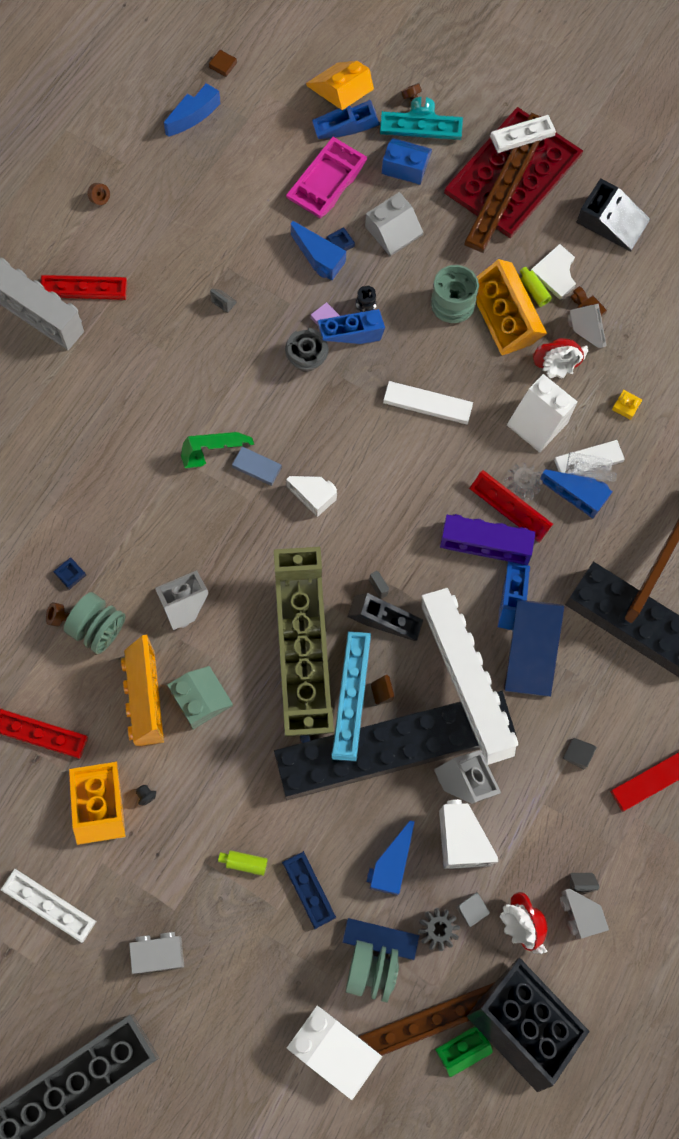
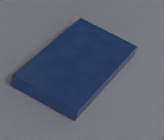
(534, 647)

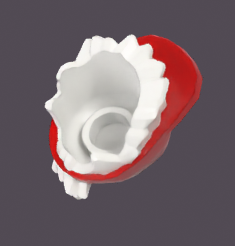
(559, 357)
(525, 923)

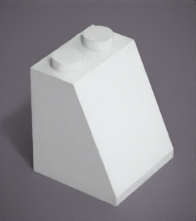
(542, 413)
(463, 838)

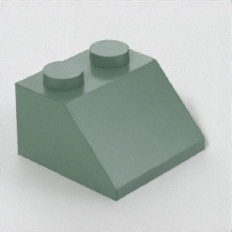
(199, 696)

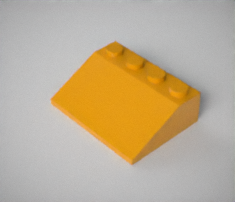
(143, 693)

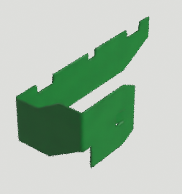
(192, 446)

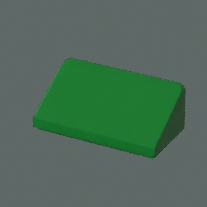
(464, 1051)

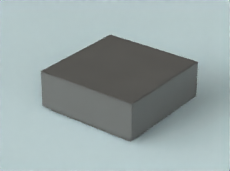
(379, 584)

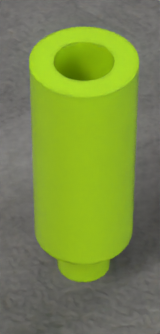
(535, 287)
(244, 862)

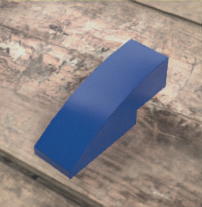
(192, 110)
(346, 121)

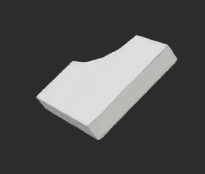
(555, 271)

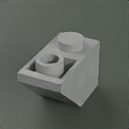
(584, 914)

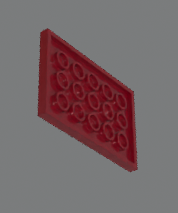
(545, 170)

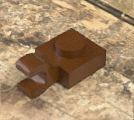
(581, 299)

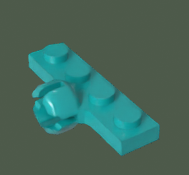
(421, 122)

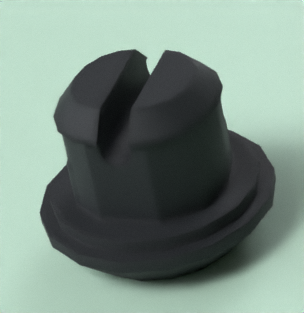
(145, 795)

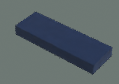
(309, 890)
(380, 936)

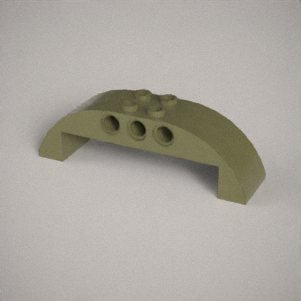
(302, 642)

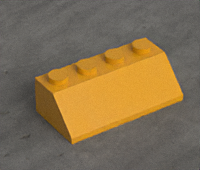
(507, 308)

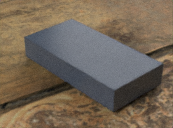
(256, 466)

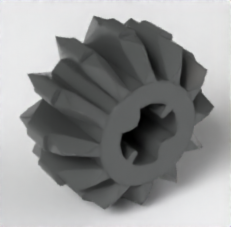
(447, 931)

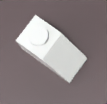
(313, 492)

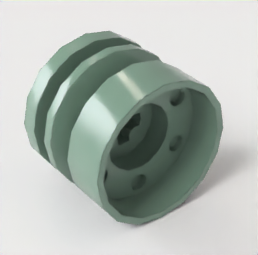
(454, 293)
(94, 623)
(372, 971)

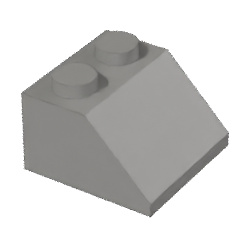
(393, 224)

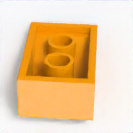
(343, 83)
(96, 803)

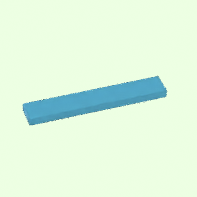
(351, 696)

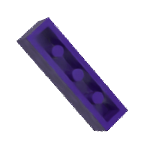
(487, 539)

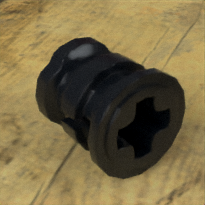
(364, 297)

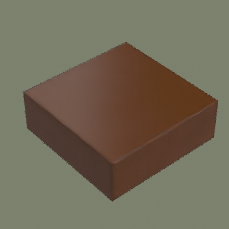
(223, 63)

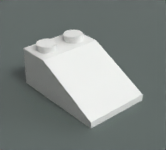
(334, 1052)

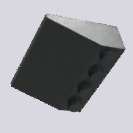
(528, 1025)

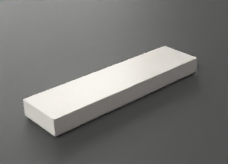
(428, 402)
(48, 905)

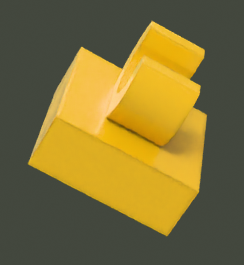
(627, 404)

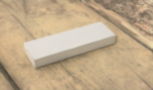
(523, 133)
(607, 451)

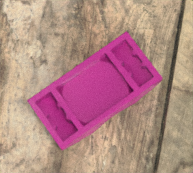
(327, 178)

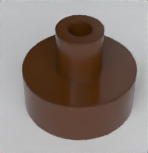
(411, 91)
(98, 193)
(56, 614)

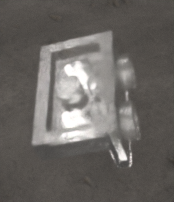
(590, 467)

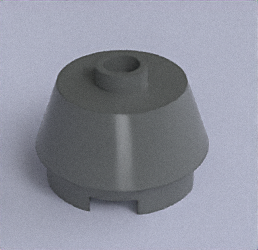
(306, 349)

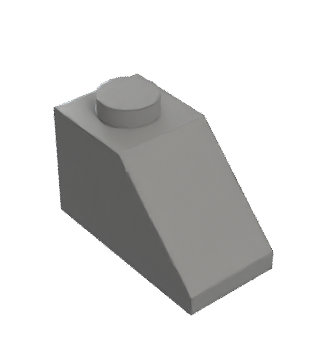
(588, 324)

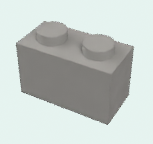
(156, 954)

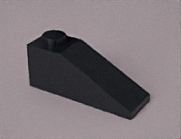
(384, 616)

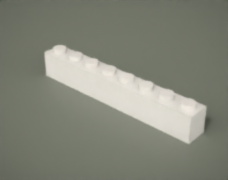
(468, 676)

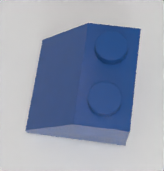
(405, 161)

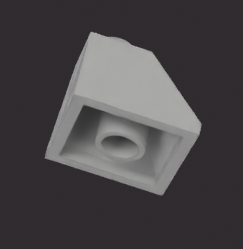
(182, 599)
(468, 778)

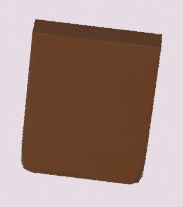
(382, 690)

